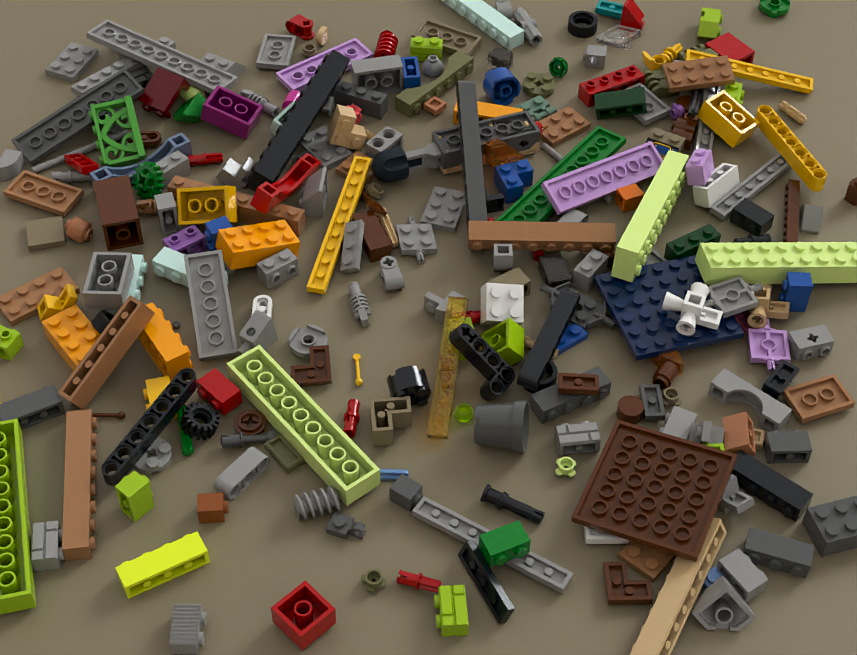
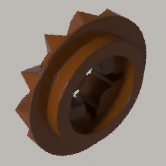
(242, 420)

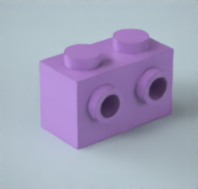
(186, 241)

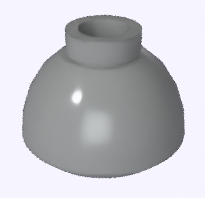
(432, 66)

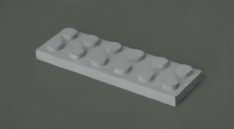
(210, 305)

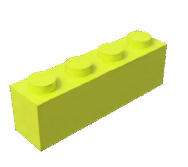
(162, 564)

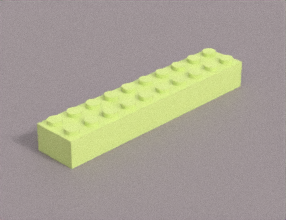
(650, 217)
(772, 260)
(304, 425)

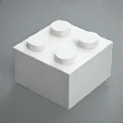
(501, 302)

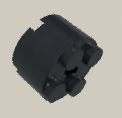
(412, 383)

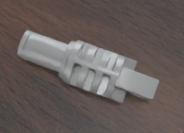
(267, 107)
(359, 304)

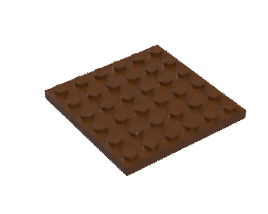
(655, 489)

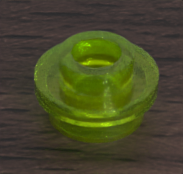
(464, 412)

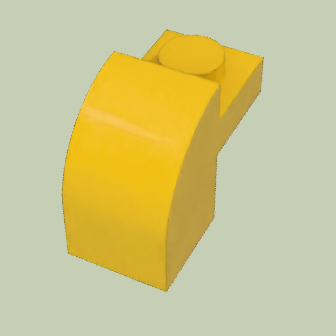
(52, 305)

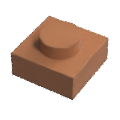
(435, 105)

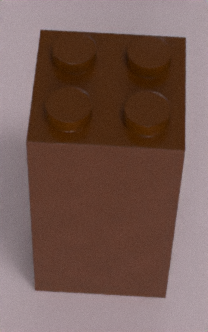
(118, 212)

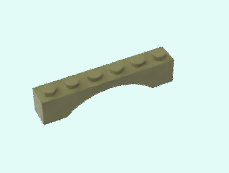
(412, 99)

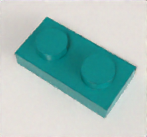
(609, 8)

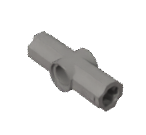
(528, 25)

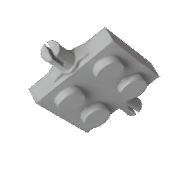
(416, 239)
(733, 296)

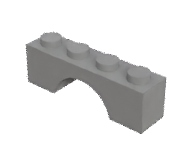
(730, 388)

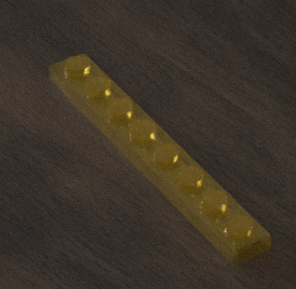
(446, 371)

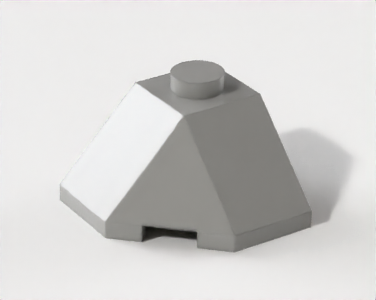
(722, 607)

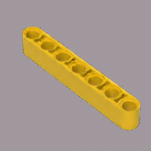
(791, 148)

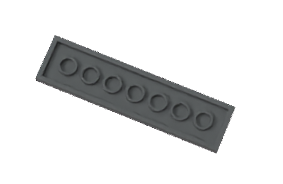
(74, 117)

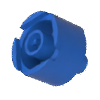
(501, 86)

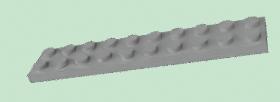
(160, 55)

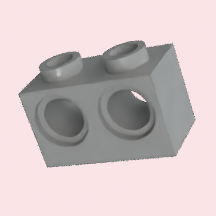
(384, 140)

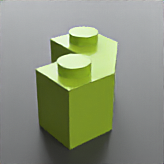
(709, 23)

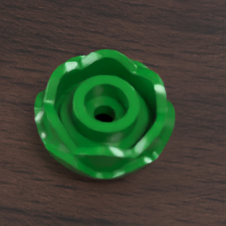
(553, 67)

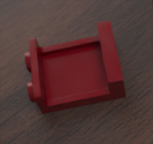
(162, 92)

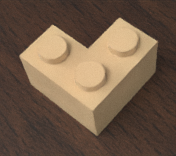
(344, 131)

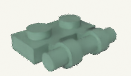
(537, 108)

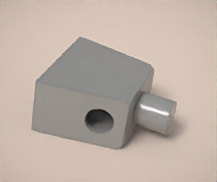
(257, 331)

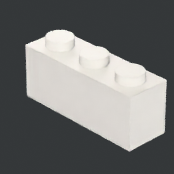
(721, 182)

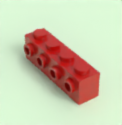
(609, 82)

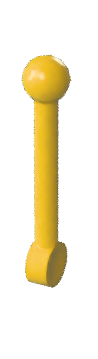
(356, 357)

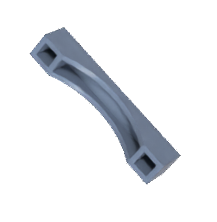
(171, 144)

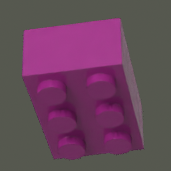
(231, 112)

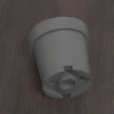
(503, 425)

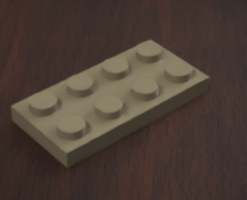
(453, 38)

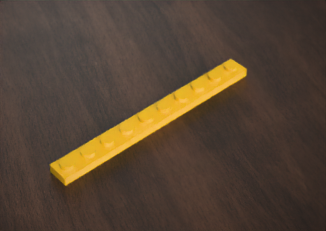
(334, 236)

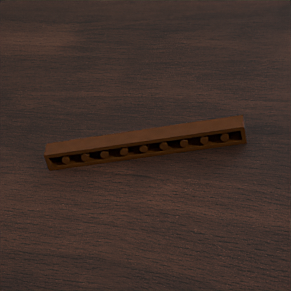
(792, 211)

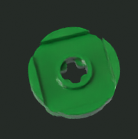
(774, 7)

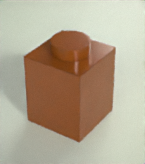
(211, 507)

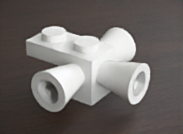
(693, 309)

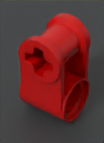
(300, 27)

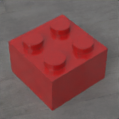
(303, 615)

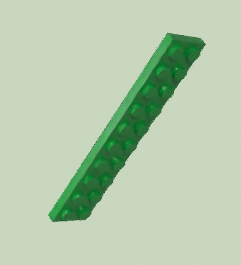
(534, 204)

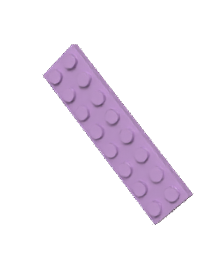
(602, 177)

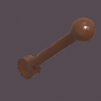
(121, 415)

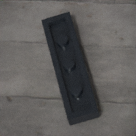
(486, 582)

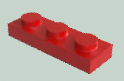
(81, 163)

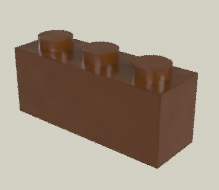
(375, 236)

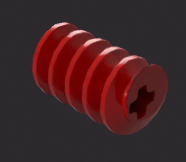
(386, 44)

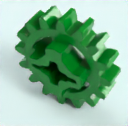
(148, 180)

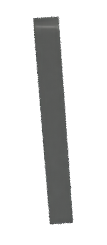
(471, 151)

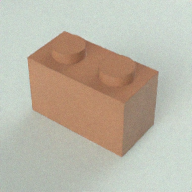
(739, 434)

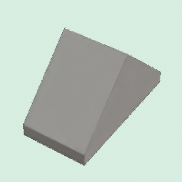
(811, 218)

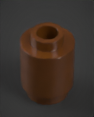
(665, 374)

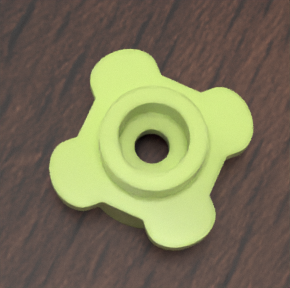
(565, 462)

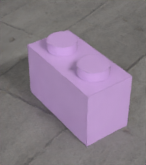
(699, 167)

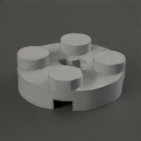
(299, 336)
(158, 463)

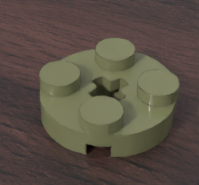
(533, 80)

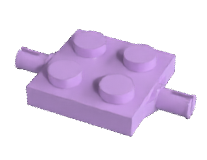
(768, 346)

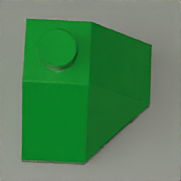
(190, 110)

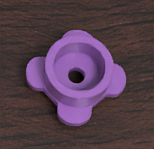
(677, 110)

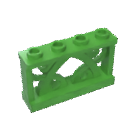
(128, 113)

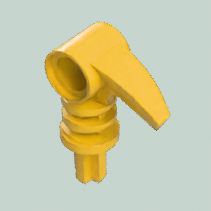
(667, 56)

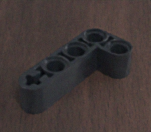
(484, 359)

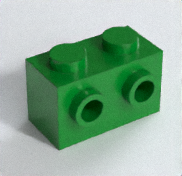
(504, 544)

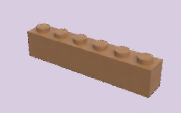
(106, 352)

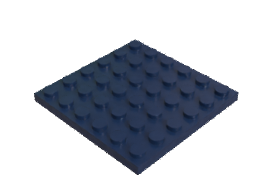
(639, 311)

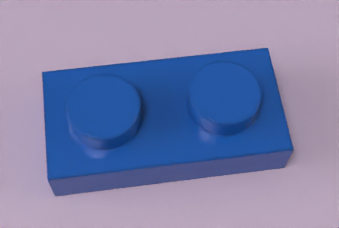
(573, 335)

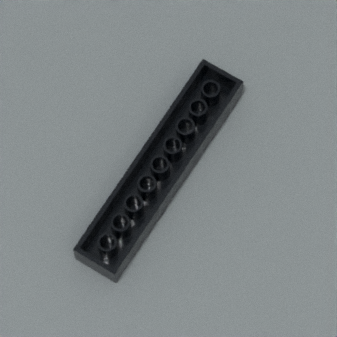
(299, 120)

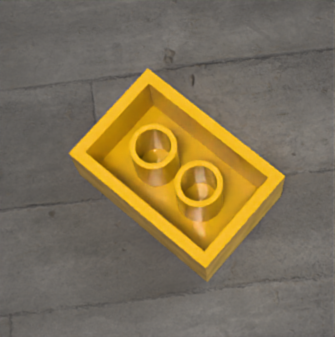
(728, 118)
(205, 204)

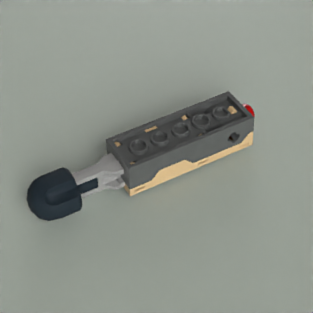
(444, 151)

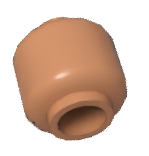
(79, 229)

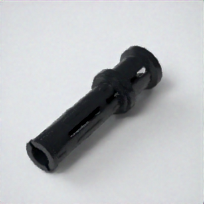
(503, 501)

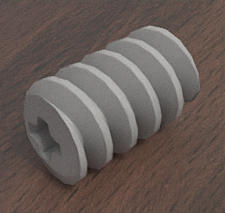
(316, 502)

